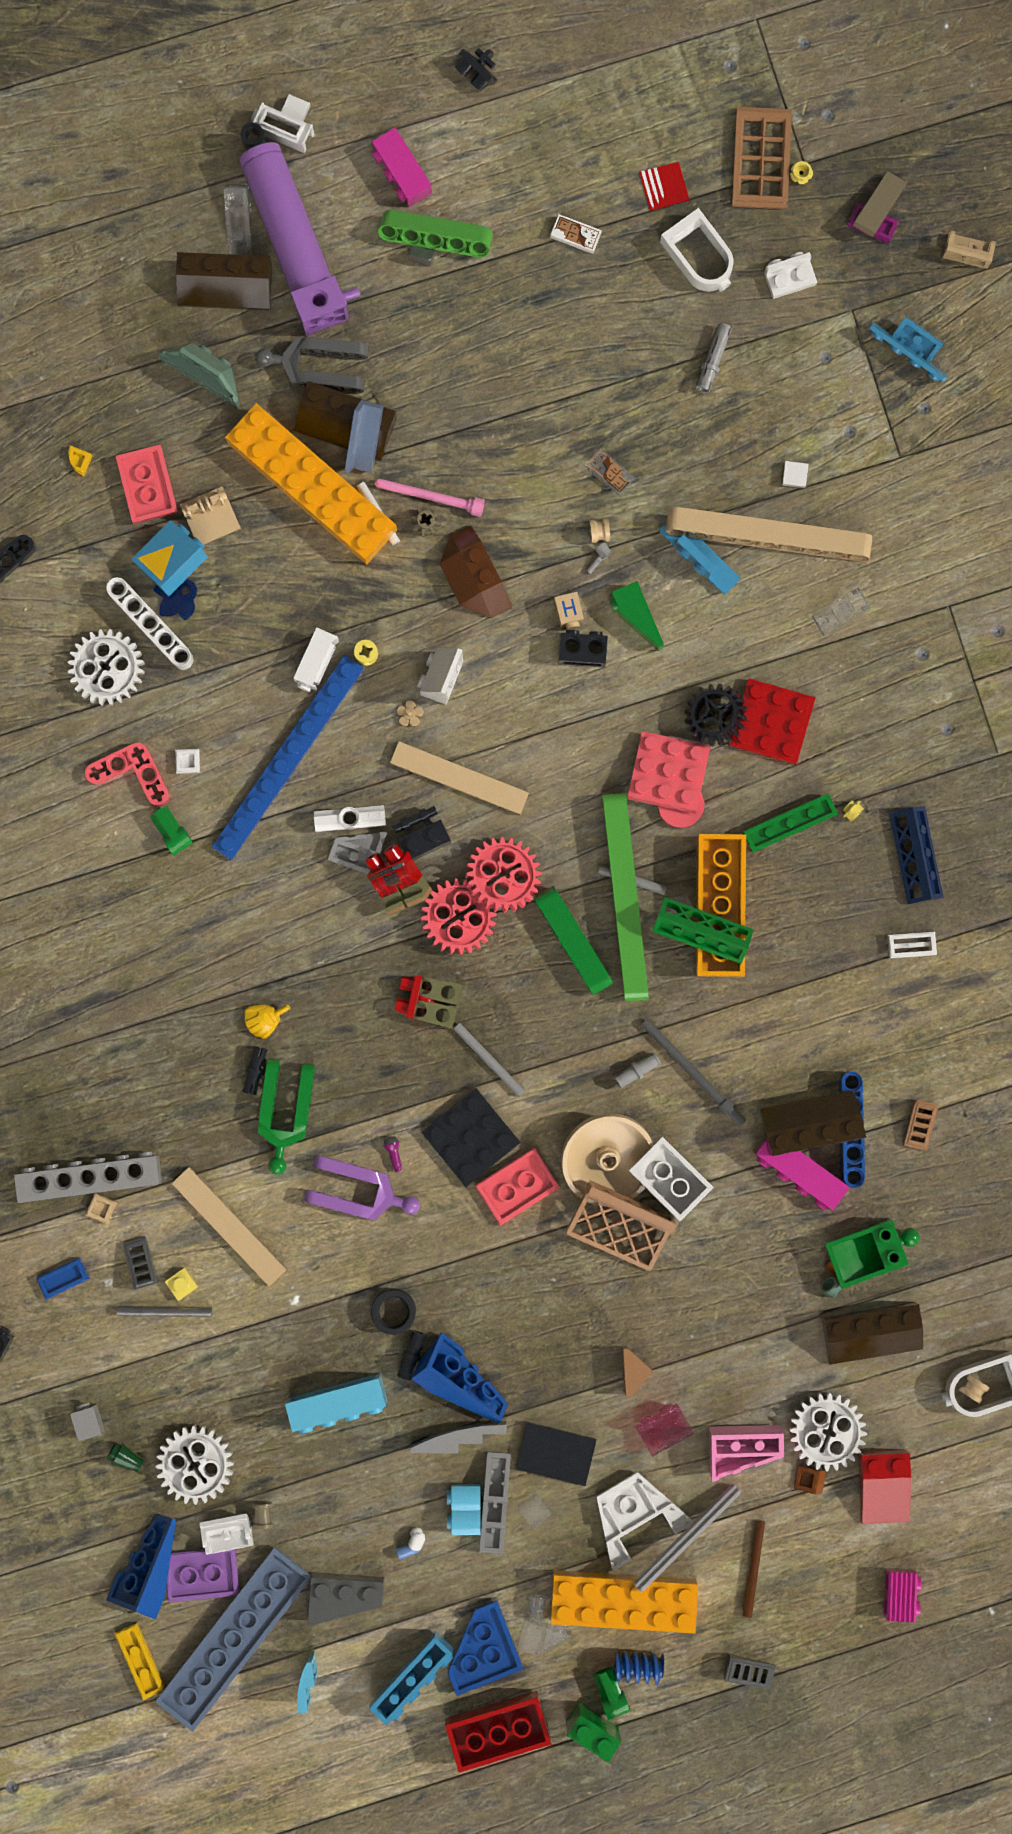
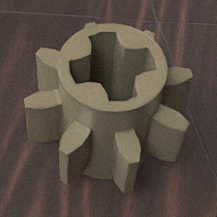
(429, 516)

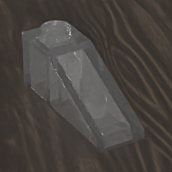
(238, 219)

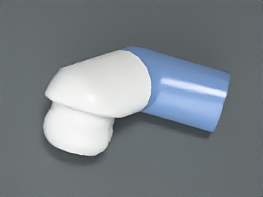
(414, 1546)

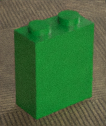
(593, 1731)

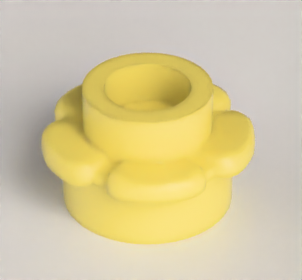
(805, 168)
(852, 810)

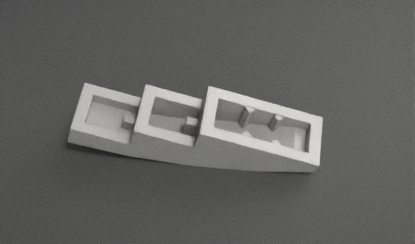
(449, 1440)
(495, 1503)

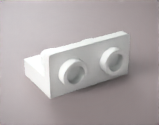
(790, 275)

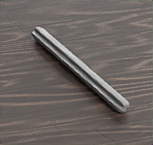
(686, 1538)

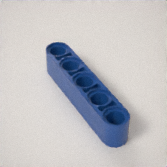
(858, 1163)

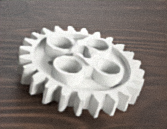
(89, 655)
(807, 1425)
(176, 1475)

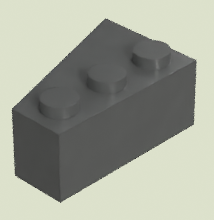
(342, 1595)

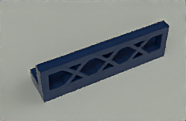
(923, 854)

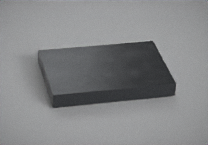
(556, 1453)

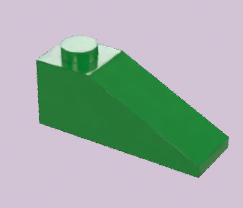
(634, 611)

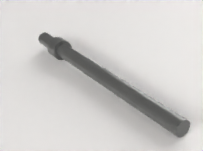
(725, 1105)

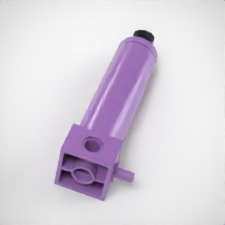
(312, 286)

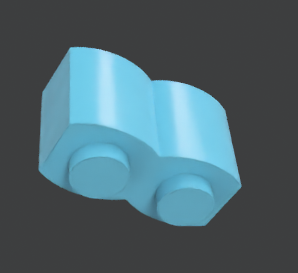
(465, 1509)

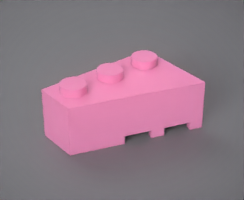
(743, 1447)

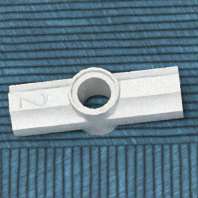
(334, 819)

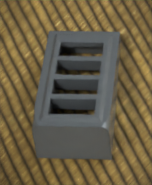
(131, 1264)
(739, 1679)

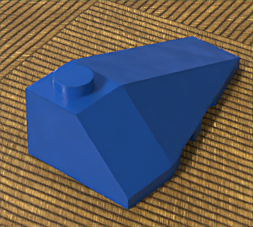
(452, 1377)
(145, 1578)

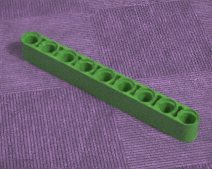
(625, 897)

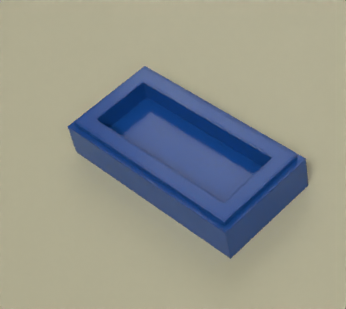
(63, 1278)

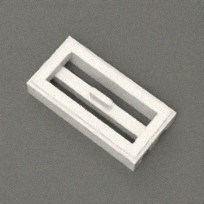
(891, 946)

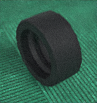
(390, 1329)

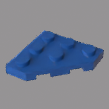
(484, 1651)

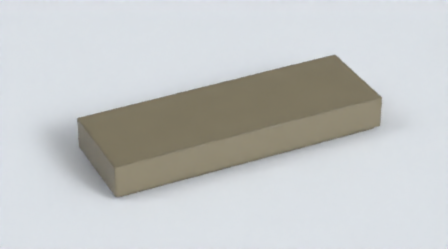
(880, 204)

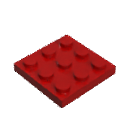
(774, 721)

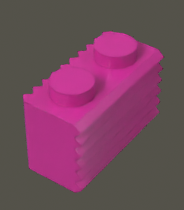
(901, 1595)

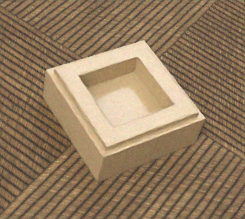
(101, 1208)

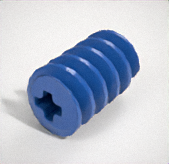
(639, 1667)

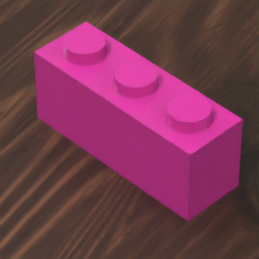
(401, 167)

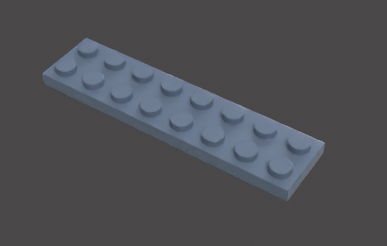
(233, 1639)

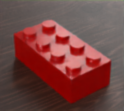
(498, 1731)

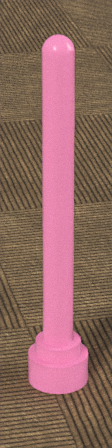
(473, 506)

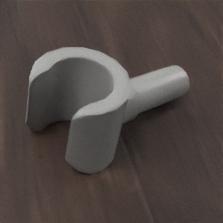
(603, 552)

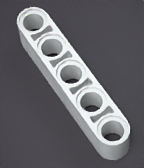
(142, 615)

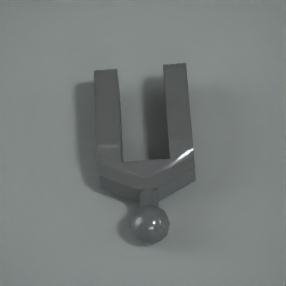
(323, 347)

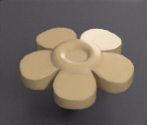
(410, 714)

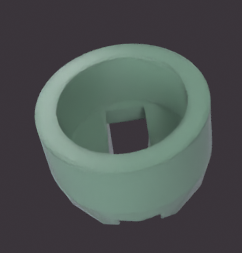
(830, 1287)

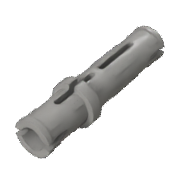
(711, 365)

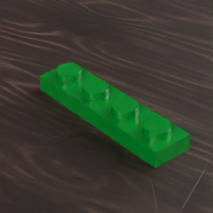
(790, 823)

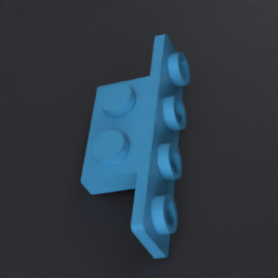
(915, 343)
(705, 560)

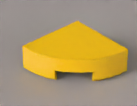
(79, 459)

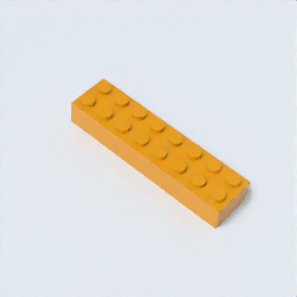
(311, 483)

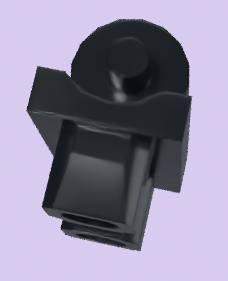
(468, 62)

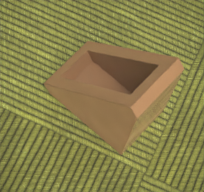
(635, 1371)

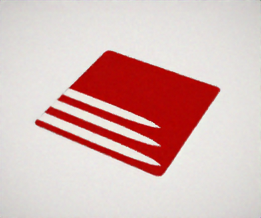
(664, 186)

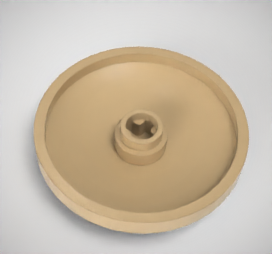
(604, 1152)

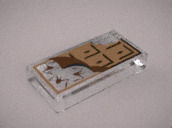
(610, 472)

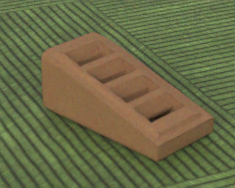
(916, 1104)

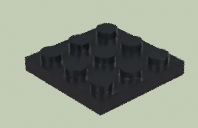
(470, 1137)

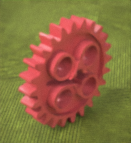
(491, 857)
(446, 900)

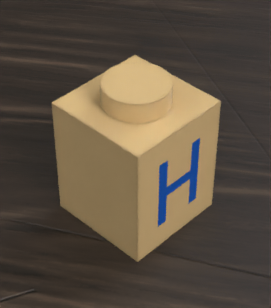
(569, 611)

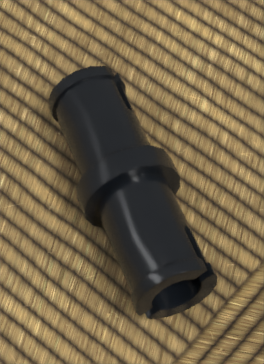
(255, 1070)
(411, 1355)

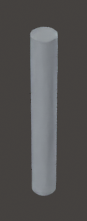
(640, 882)

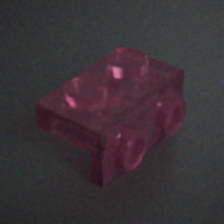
(664, 1429)

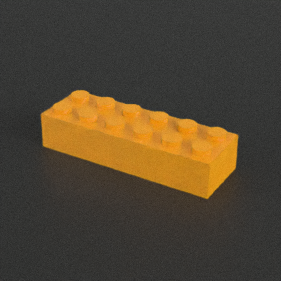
(720, 893)
(615, 1602)

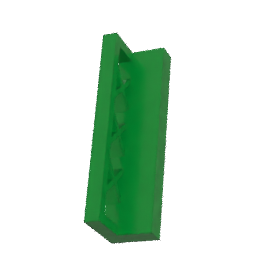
(702, 934)

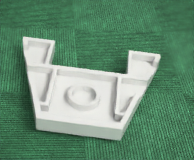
(630, 1506)

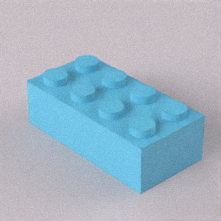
(335, 1403)

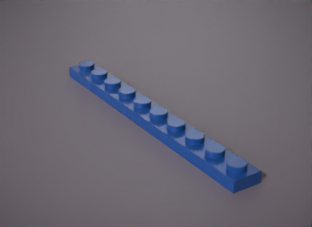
(288, 757)

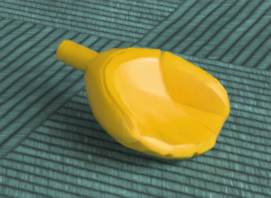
(263, 1019)

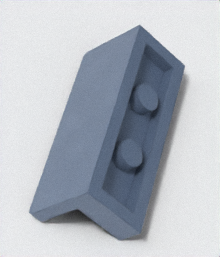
(364, 437)

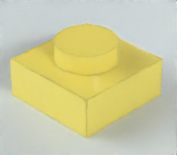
(181, 1284)

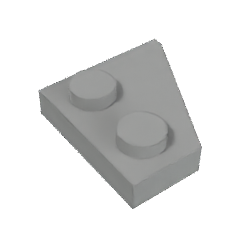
(356, 849)

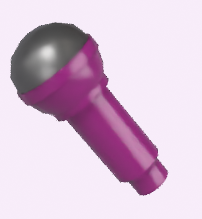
(391, 1144)

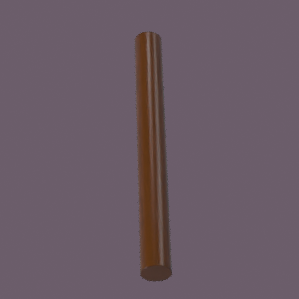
(753, 1568)

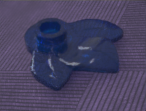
(178, 602)

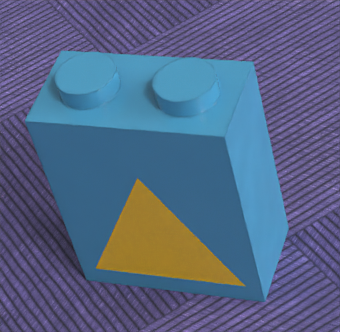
(170, 557)

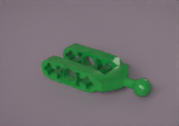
(282, 1138)

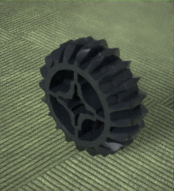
(708, 719)

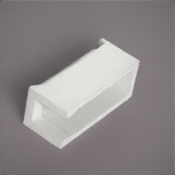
(296, 142)
(315, 660)

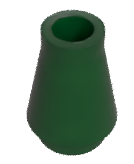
(124, 1457)

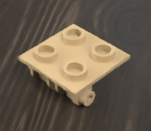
(210, 516)

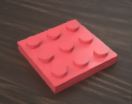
(669, 772)

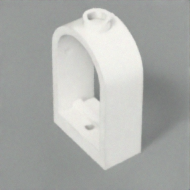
(684, 228)
(949, 1397)

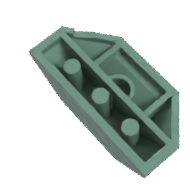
(204, 370)

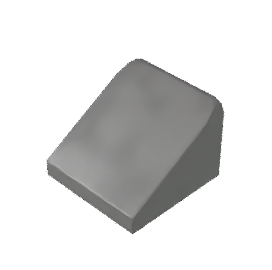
(422, 255)

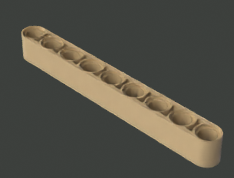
(769, 534)

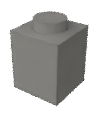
(87, 1421)

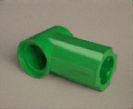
(173, 834)
(613, 1699)

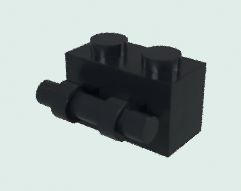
(424, 840)

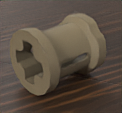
(262, 1515)

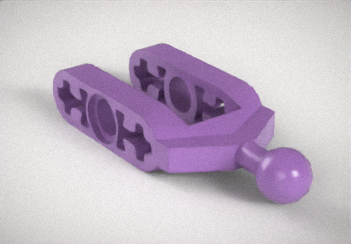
(384, 1196)

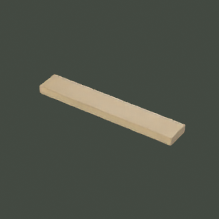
(459, 778)
(229, 1226)

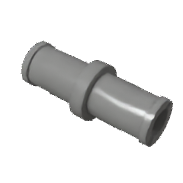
(637, 1070)

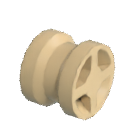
(599, 530)
(974, 1389)

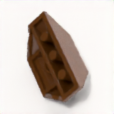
(473, 575)

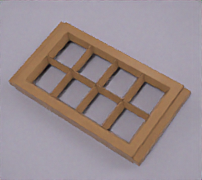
(763, 115)

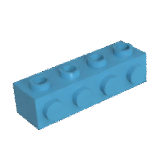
(411, 1678)

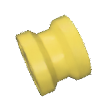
(367, 657)

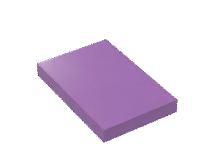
(202, 1576)

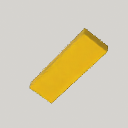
(140, 1661)

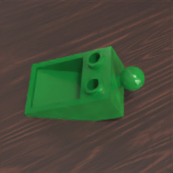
(867, 1255)

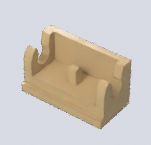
(969, 250)

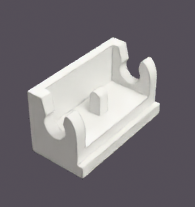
(226, 1534)

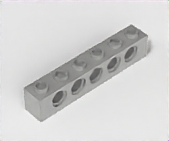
(28, 1191)

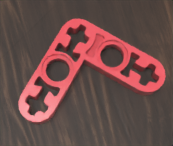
(129, 764)

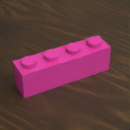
(806, 1174)

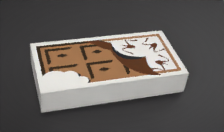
(576, 234)

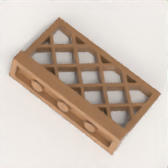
(629, 1207)

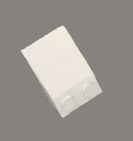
(442, 674)
(671, 1179)

